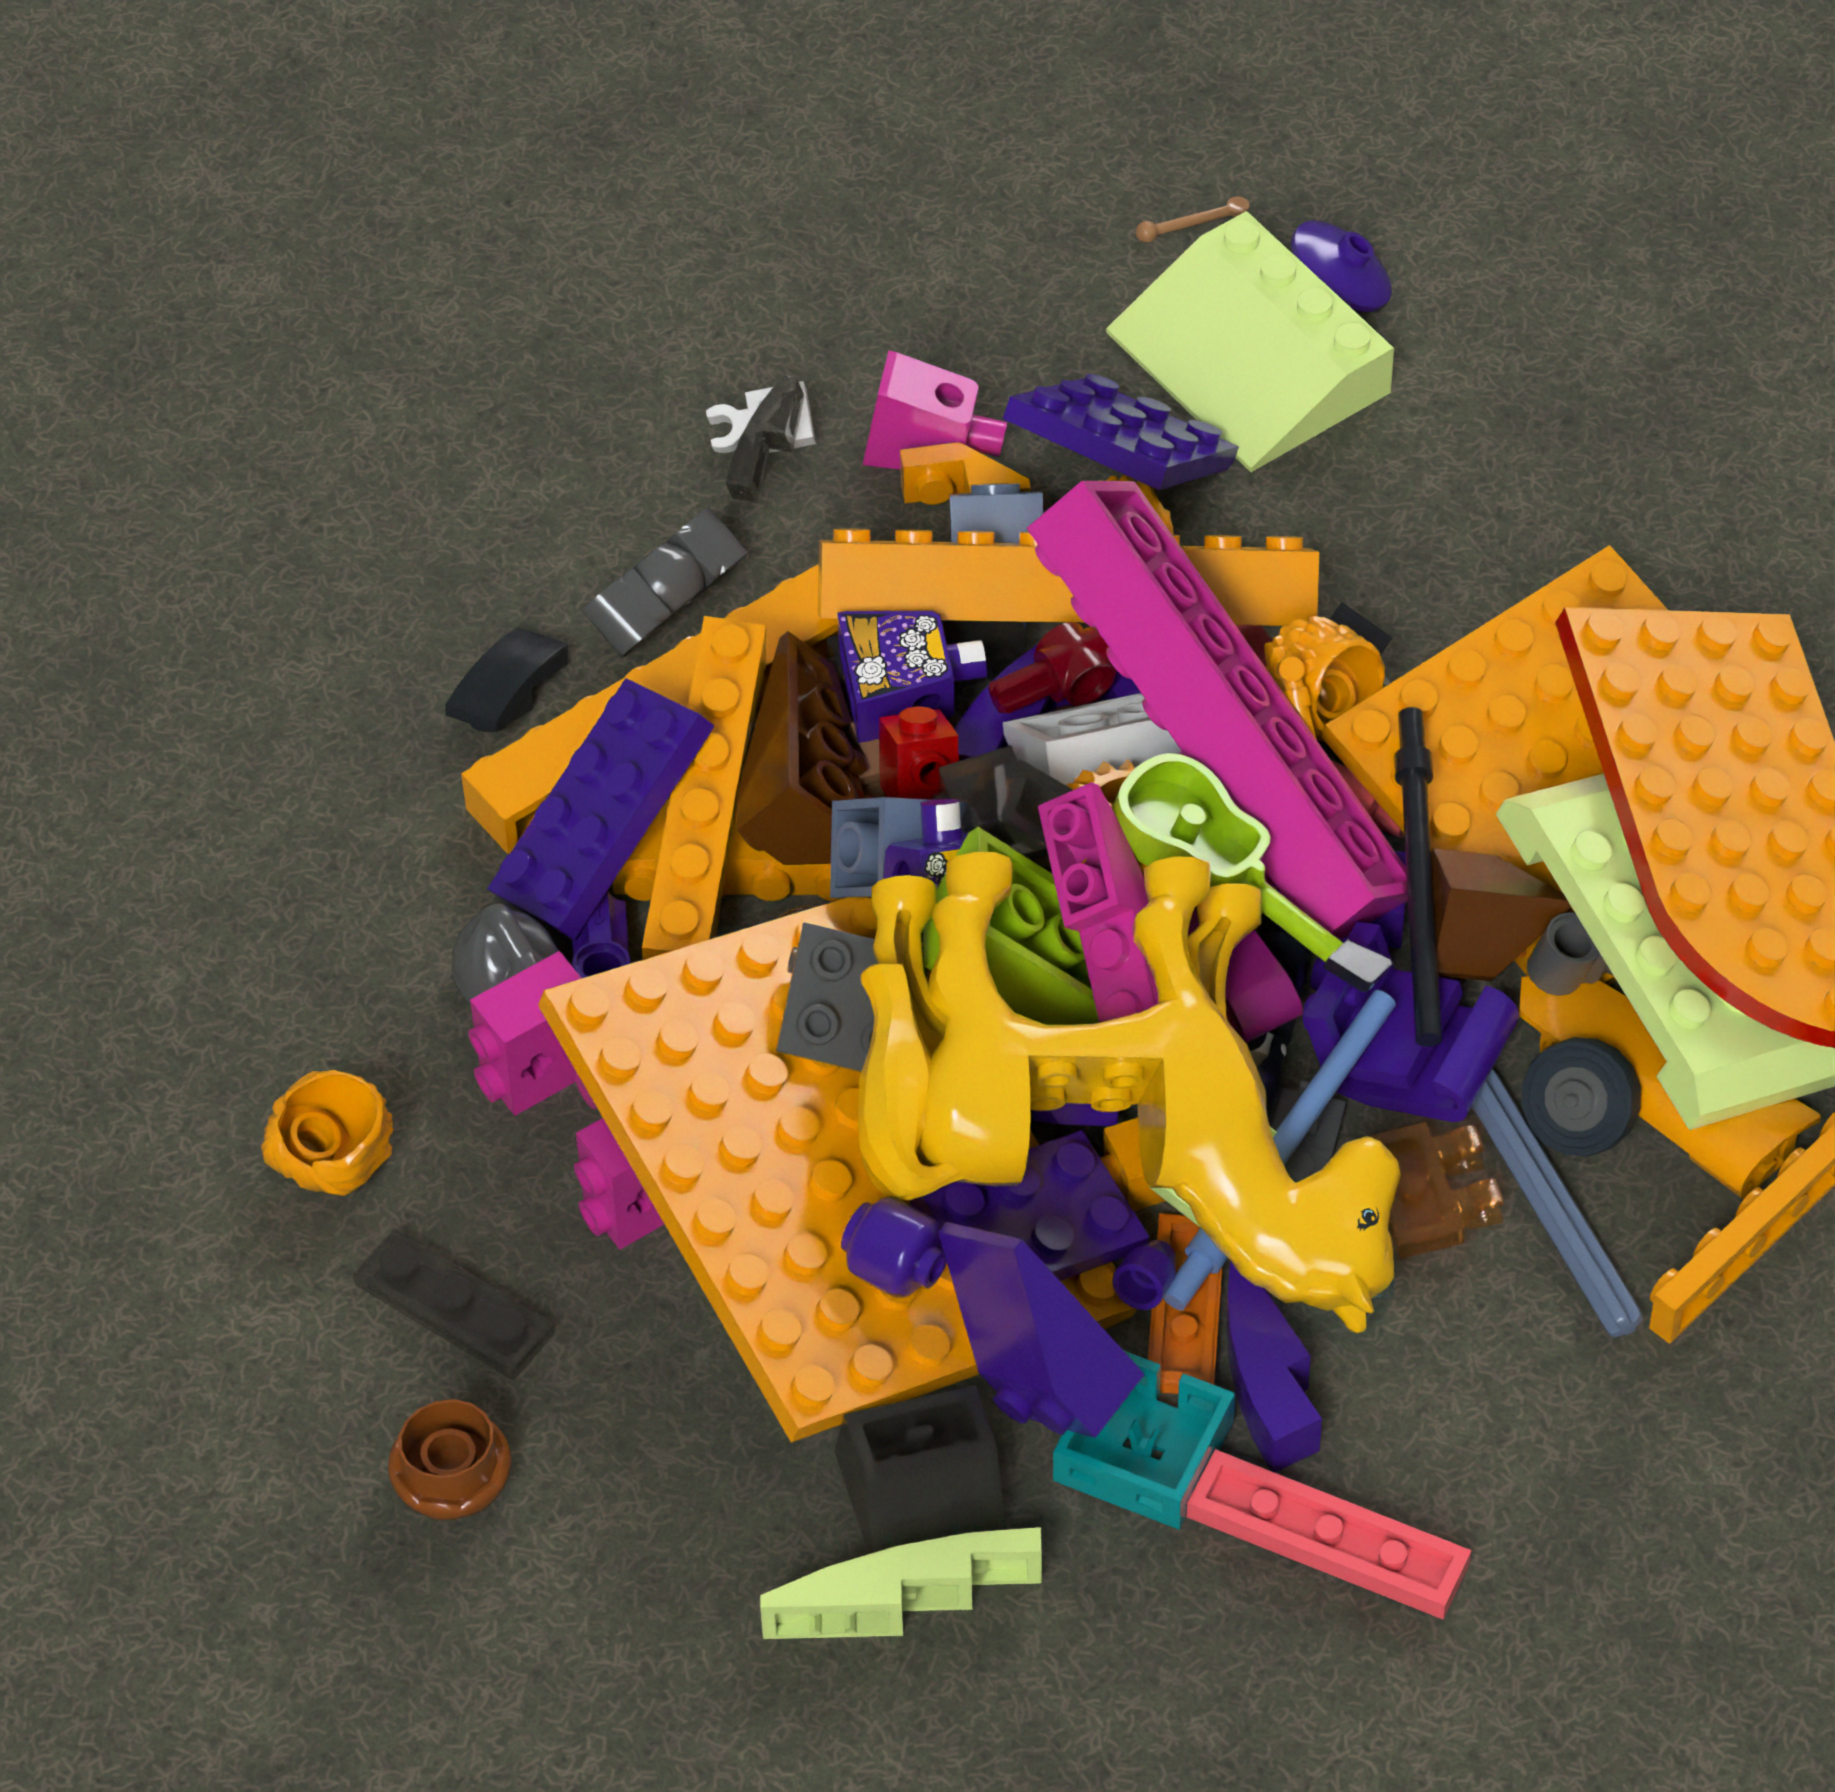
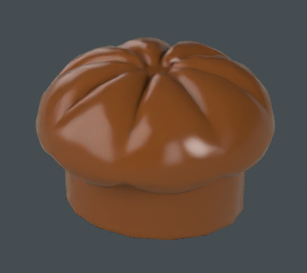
(449, 1460)

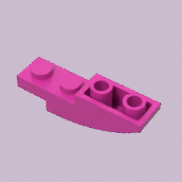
(1100, 897)

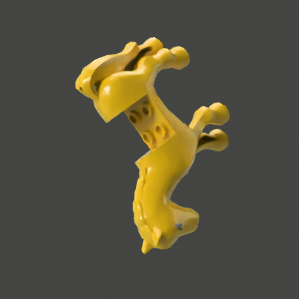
(961, 1071)

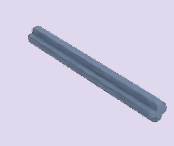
(1556, 1209)

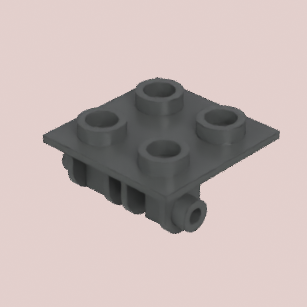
(826, 1005)

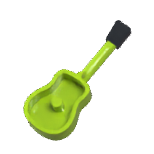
(1184, 811)

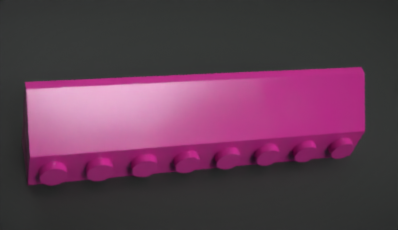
(1218, 701)

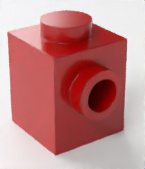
(913, 750)

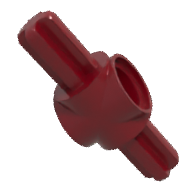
(1066, 665)

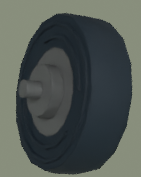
(1581, 1096)

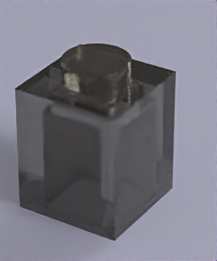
(1008, 803)

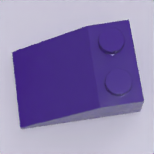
(1034, 1335)

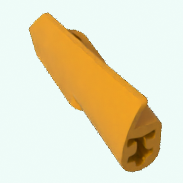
(1734, 1151)

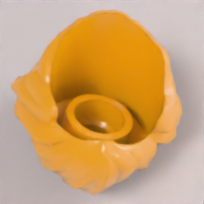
(1337, 665)
(328, 1132)

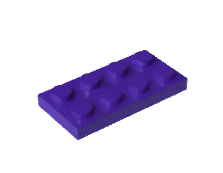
(600, 808)

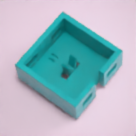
(1131, 1475)

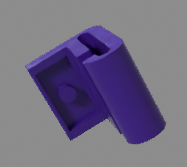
(1396, 1070)

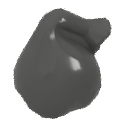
(496, 947)

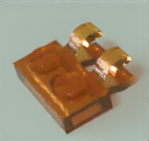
(1424, 1208)

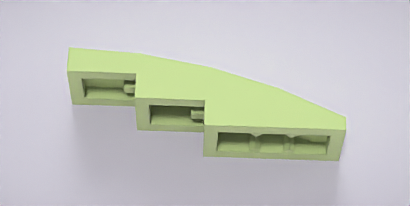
(873, 1590)

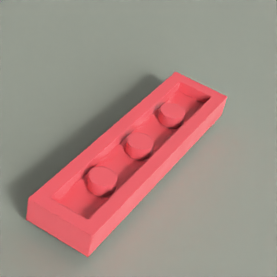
(1329, 1534)

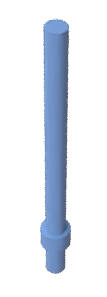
(1201, 1252)

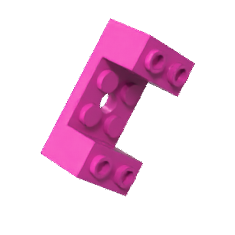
(526, 1065)

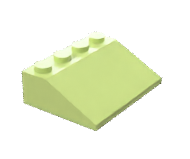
(1254, 342)

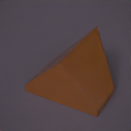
(1487, 912)

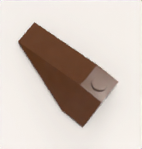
(798, 759)

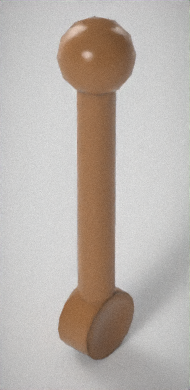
(1148, 231)

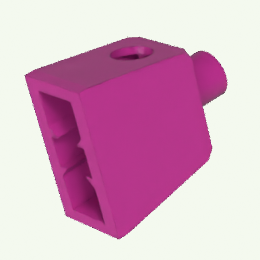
(926, 408)

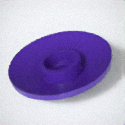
(1343, 263)

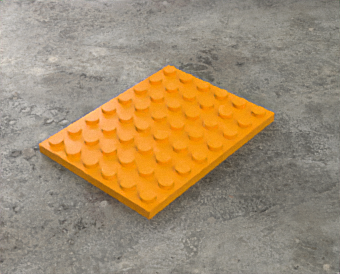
(764, 1169)

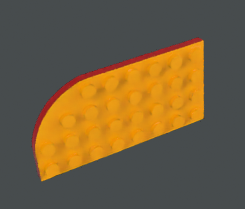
(1721, 797)

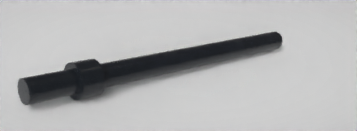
(1414, 772)

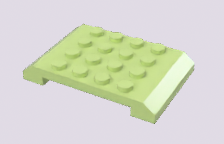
(1713, 1052)

